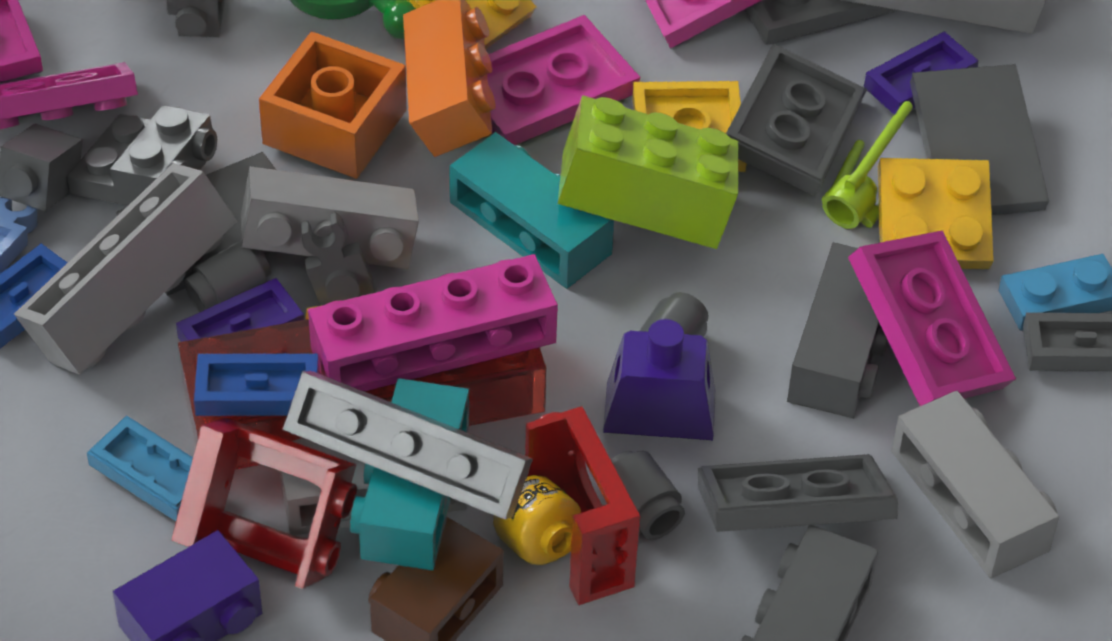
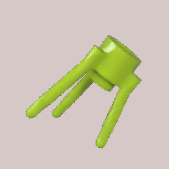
(854, 194)

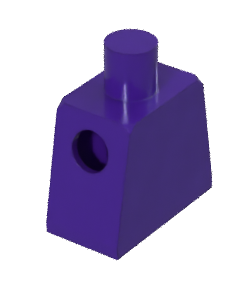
(661, 385)

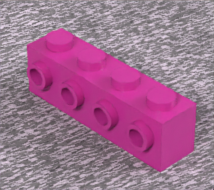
(435, 324)

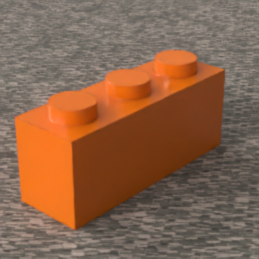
(448, 74)

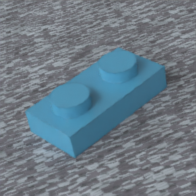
(1063, 287)

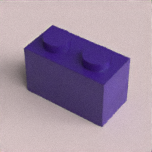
(191, 596)

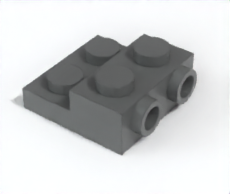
(139, 151)

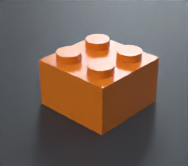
(333, 104)

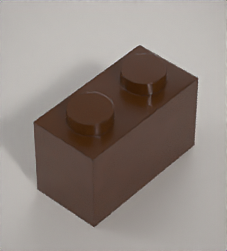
(440, 602)

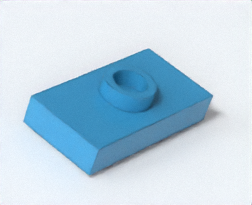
(143, 465)

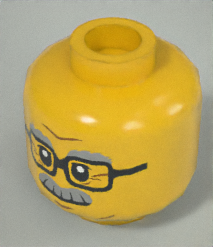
(539, 522)

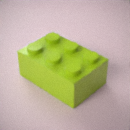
(649, 171)

